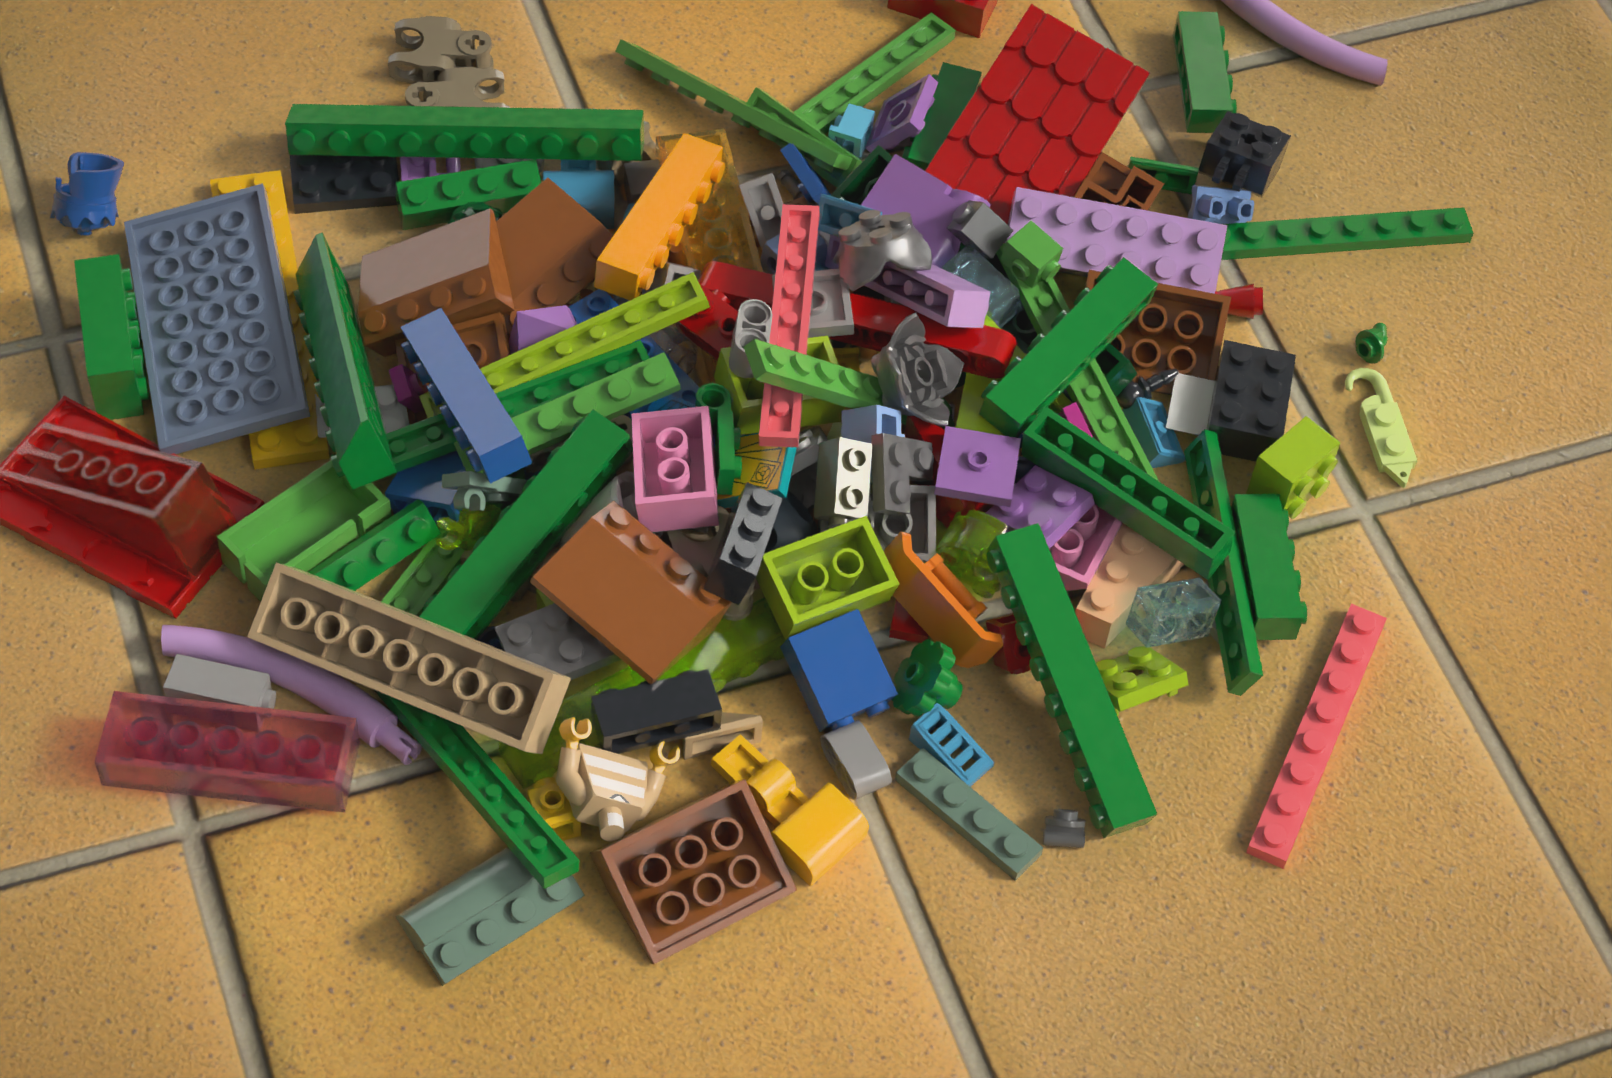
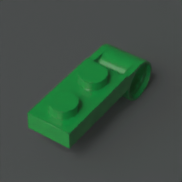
(725, 434)

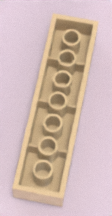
(409, 658)

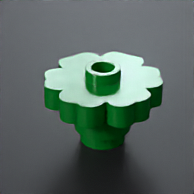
(926, 679)

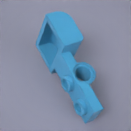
(588, 187)

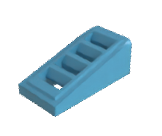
(949, 727)

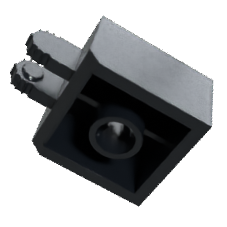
(1244, 154)

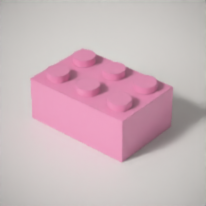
(674, 469)

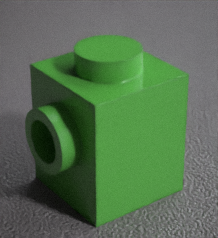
(1032, 255)

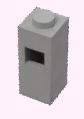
(218, 683)

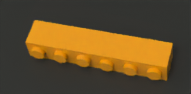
(659, 218)

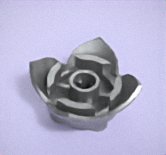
(877, 240)
(916, 373)

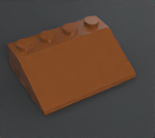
(549, 249)
(445, 268)
(1174, 331)
(631, 592)
(694, 871)

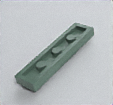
(969, 814)

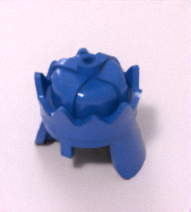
(89, 197)

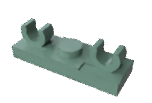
(474, 487)

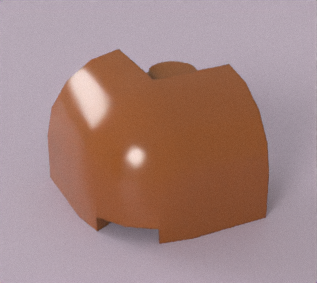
(1119, 185)

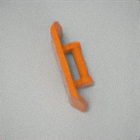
(941, 604)

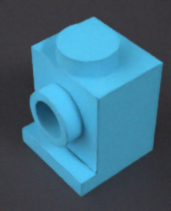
(853, 129)

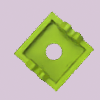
(1129, 690)

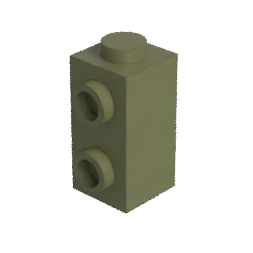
(842, 481)

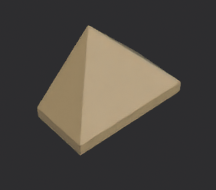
(731, 726)

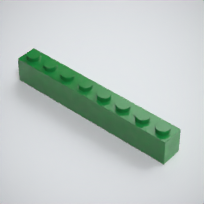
(530, 527)
(1070, 681)

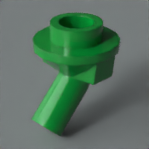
(1371, 343)

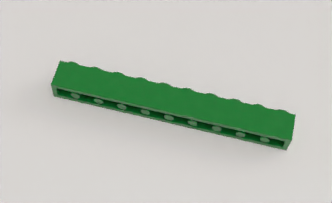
(465, 132)

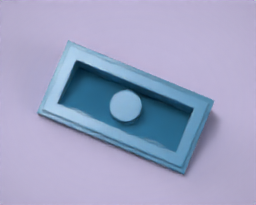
(838, 214)
(1148, 423)

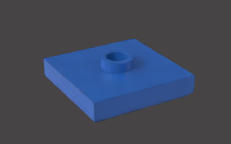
(811, 184)

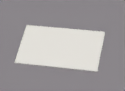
(1190, 404)

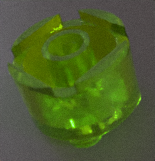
(966, 548)

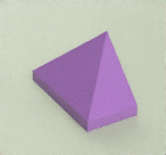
(539, 324)

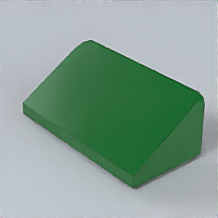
(1174, 176)

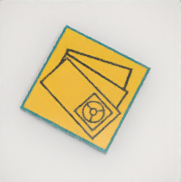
(762, 466)

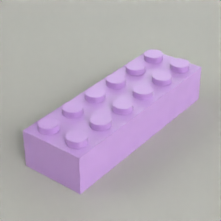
(1100, 234)

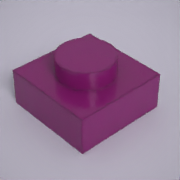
(407, 387)

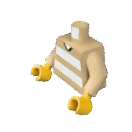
(607, 786)

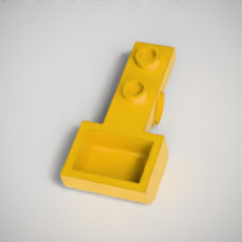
(808, 831)

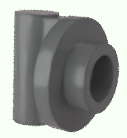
(1064, 829)

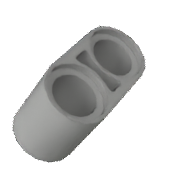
(752, 323)
(856, 760)

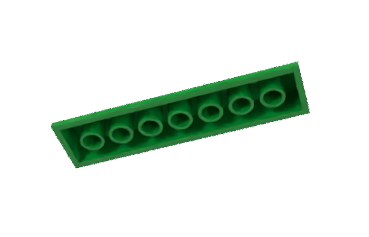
(341, 368)

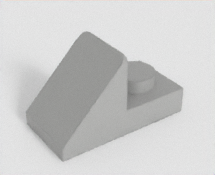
(763, 205)

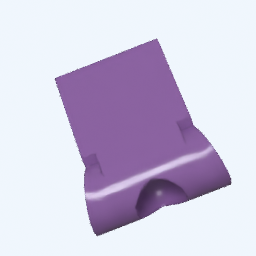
(926, 198)

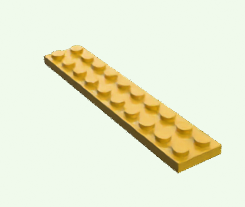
(298, 439)

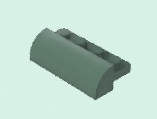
(482, 913)

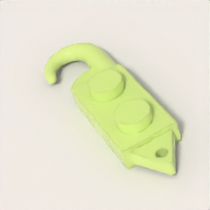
(1384, 427)

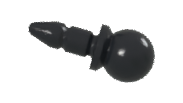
(1143, 388)

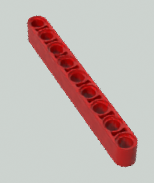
(983, 350)

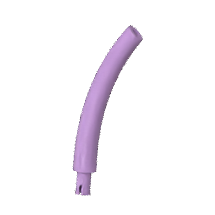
(1308, 42)
(319, 686)

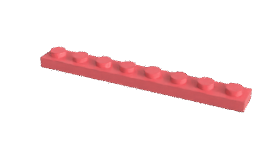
(790, 318)
(1316, 737)

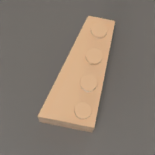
(1109, 596)

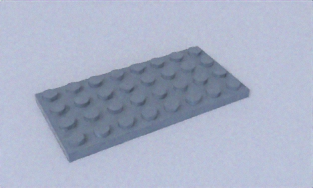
(215, 320)

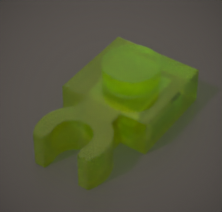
(468, 528)

